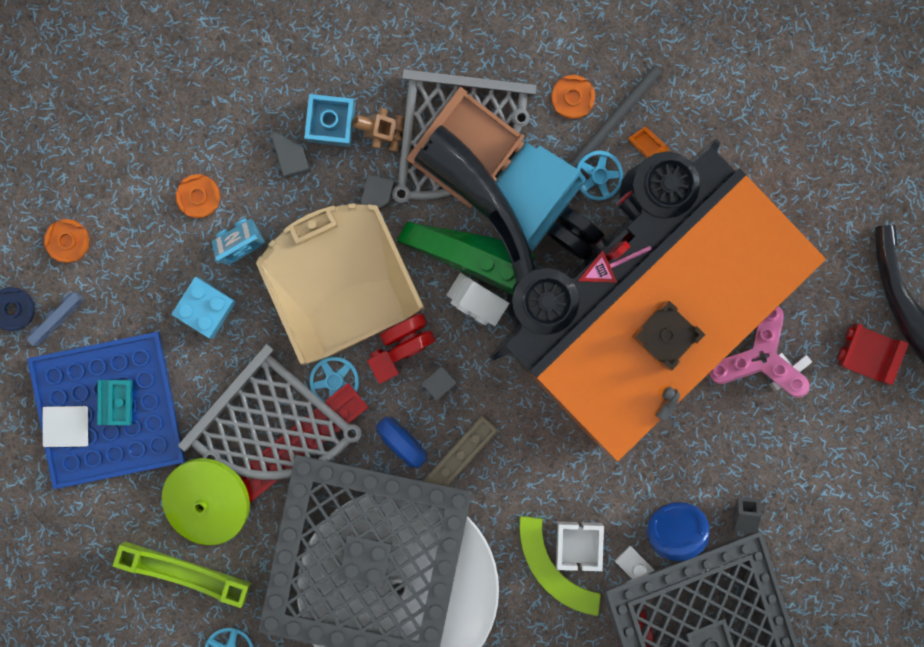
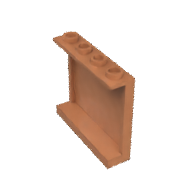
(479, 130)

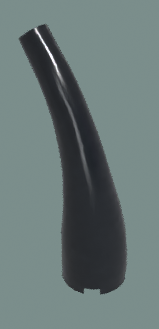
(465, 174)
(904, 308)

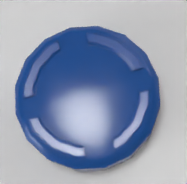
(401, 442)
(678, 531)

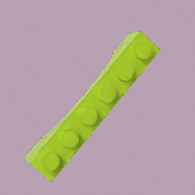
(159, 565)

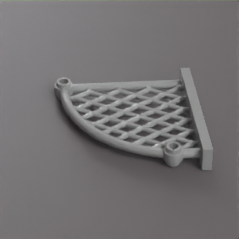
(416, 80)
(265, 360)

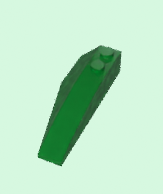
(468, 252)

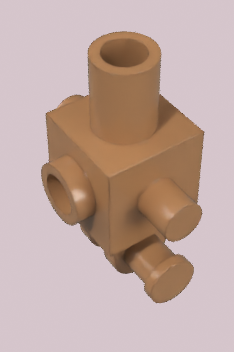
(381, 129)

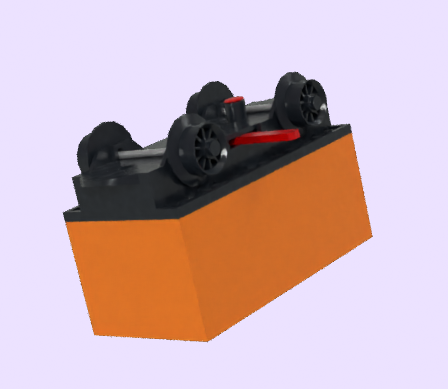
(714, 255)

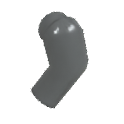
(672, 397)

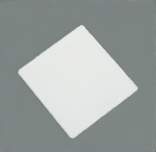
(65, 426)

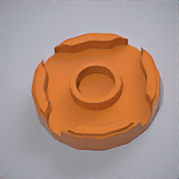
(566, 97)
(204, 195)
(66, 247)

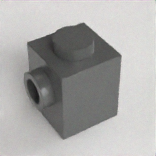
(438, 384)
(747, 515)

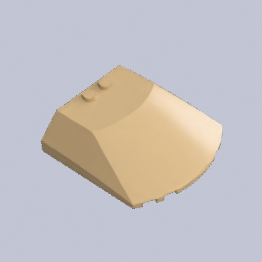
(337, 280)

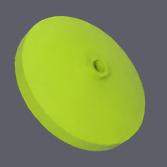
(205, 501)

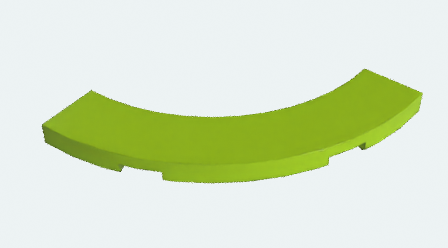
(548, 575)

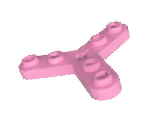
(775, 368)

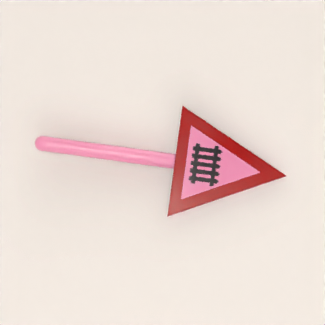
(601, 270)

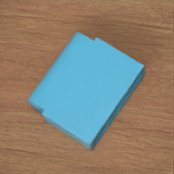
(538, 189)

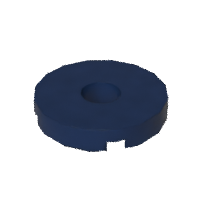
(25, 309)

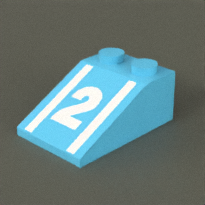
(238, 242)

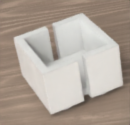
(476, 300)
(580, 546)

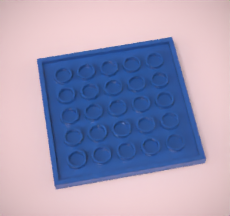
(112, 450)

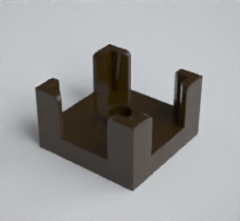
(667, 335)

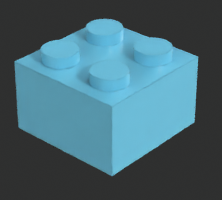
(329, 120)
(204, 308)

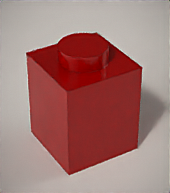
(382, 366)

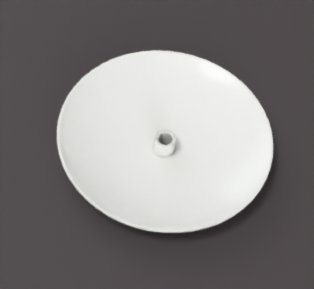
(474, 587)

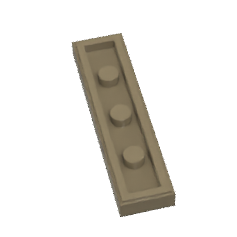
(462, 452)

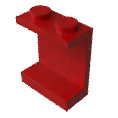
(871, 354)

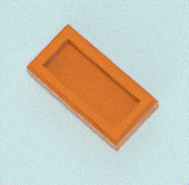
(647, 143)

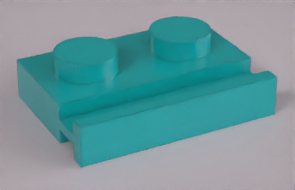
(114, 402)

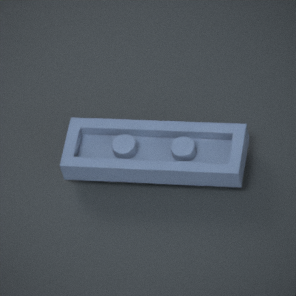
(55, 318)

